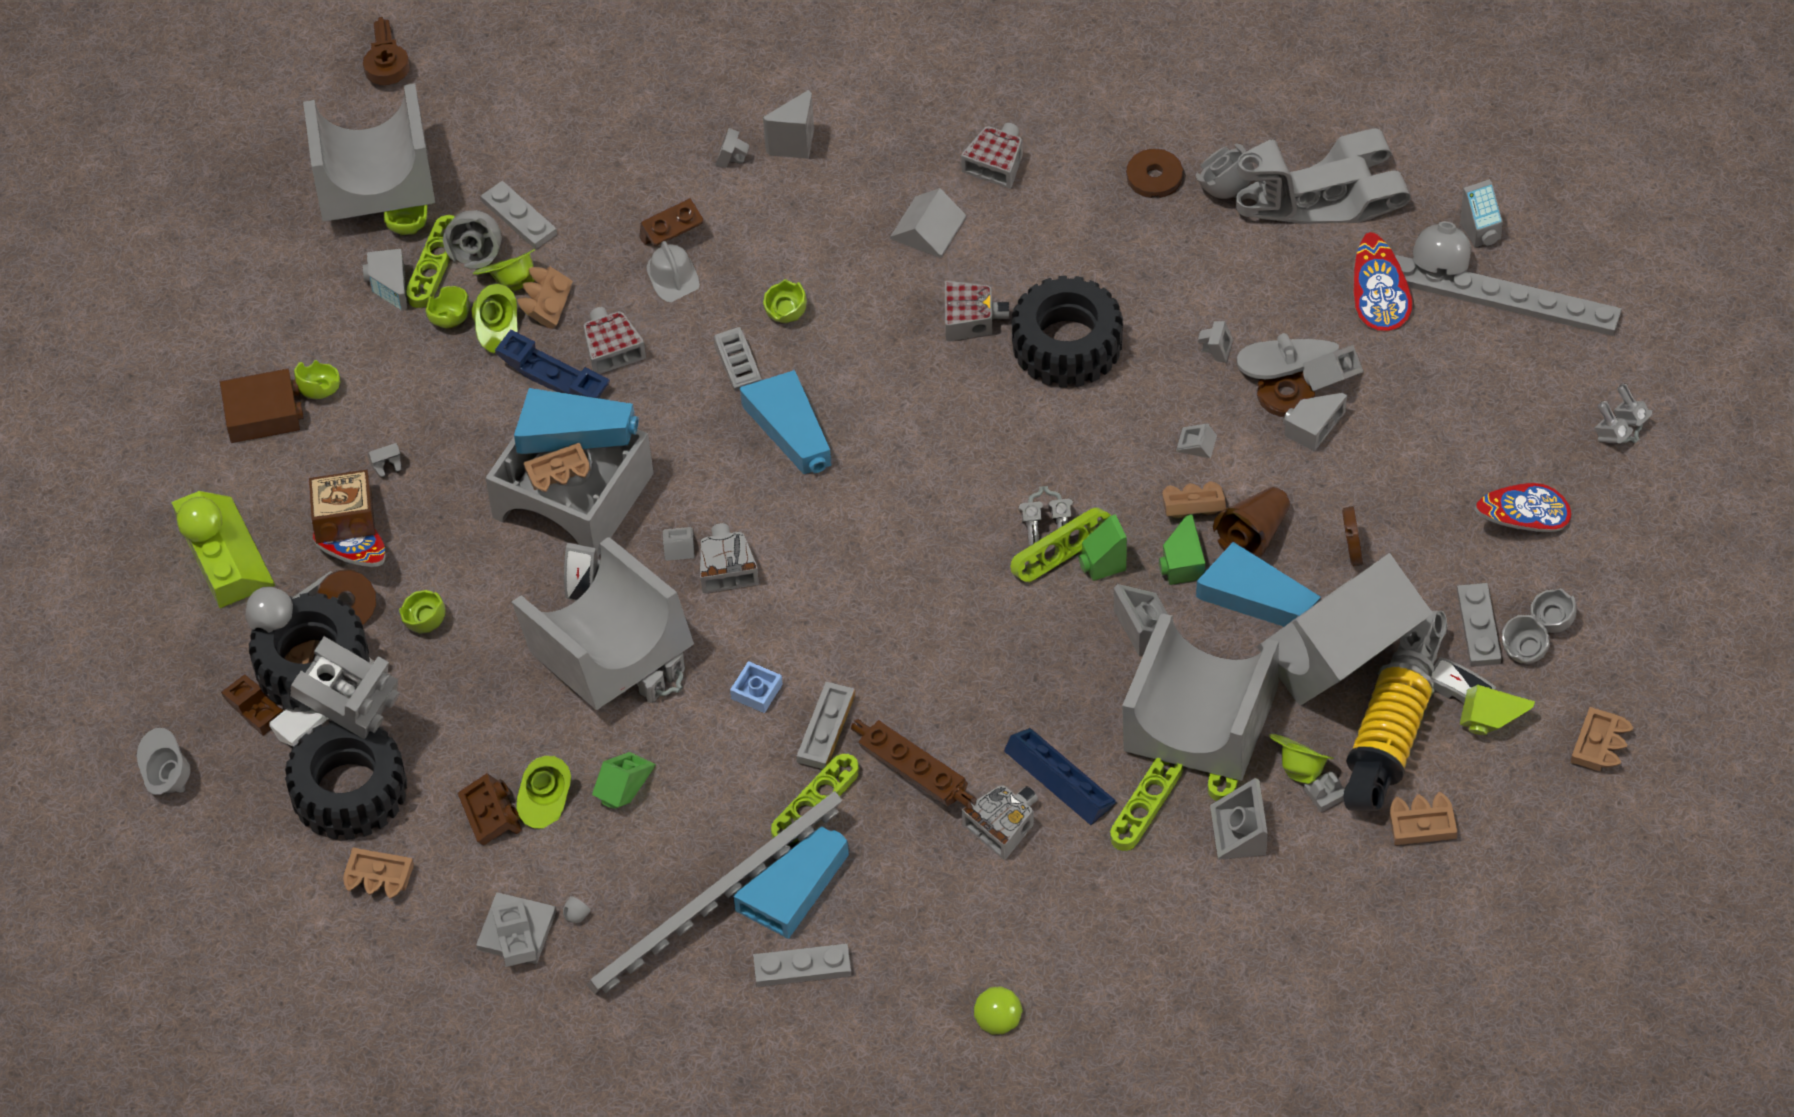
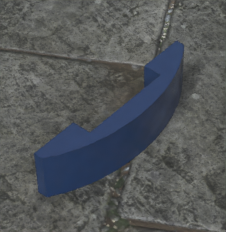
(548, 371)

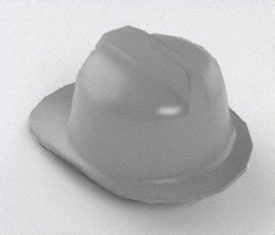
(672, 272)
(162, 763)

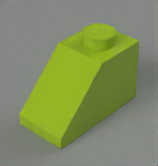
(1491, 709)

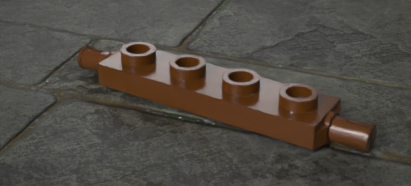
(913, 763)

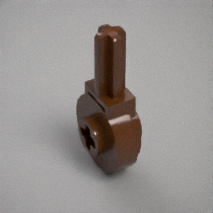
(385, 61)

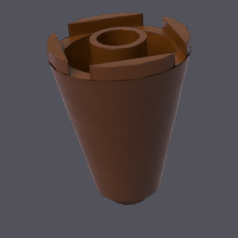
(1252, 521)

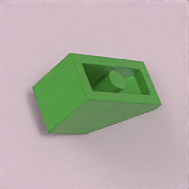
(1104, 550)
(1182, 554)
(621, 779)

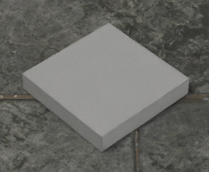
(539, 917)

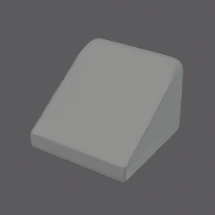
(1197, 440)
(678, 543)

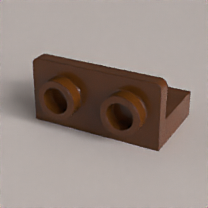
(670, 223)
(489, 808)

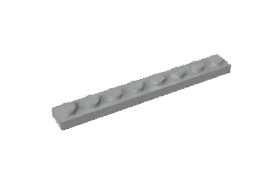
(1513, 297)

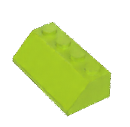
(230, 557)

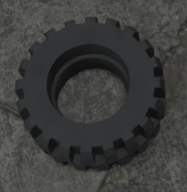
(1067, 360)
(311, 620)
(353, 810)

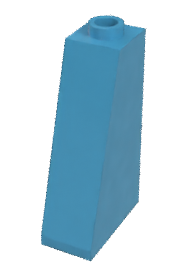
(788, 419)
(561, 420)
(1253, 588)
(793, 883)

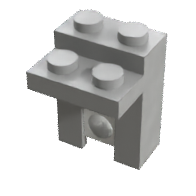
(366, 703)

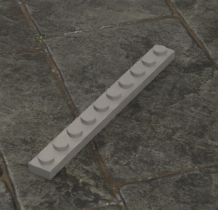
(706, 903)

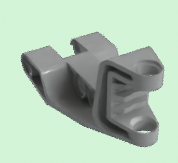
(1328, 192)

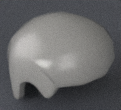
(268, 609)
(1554, 610)
(1528, 635)

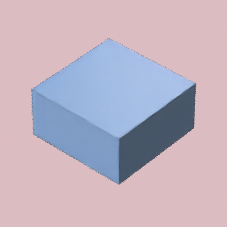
(756, 687)

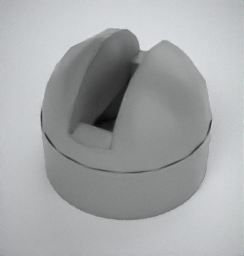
(575, 910)

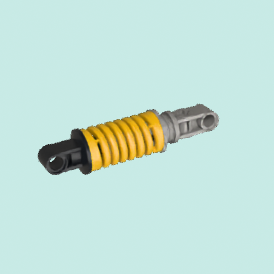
(1393, 716)

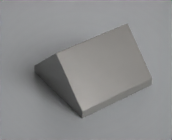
(790, 128)
(929, 223)
(1137, 613)
(1240, 823)

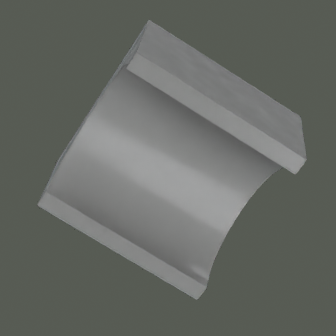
(372, 166)
(585, 506)
(1347, 629)
(612, 633)
(1198, 705)

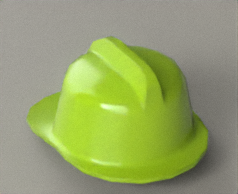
(511, 272)
(494, 315)
(1300, 761)
(543, 791)

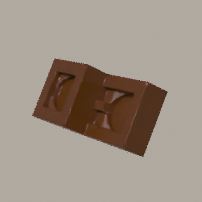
(252, 703)

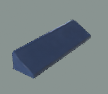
(1059, 775)

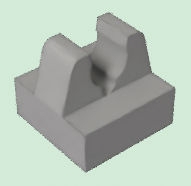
(732, 149)
(1217, 341)
(388, 453)
(1325, 791)

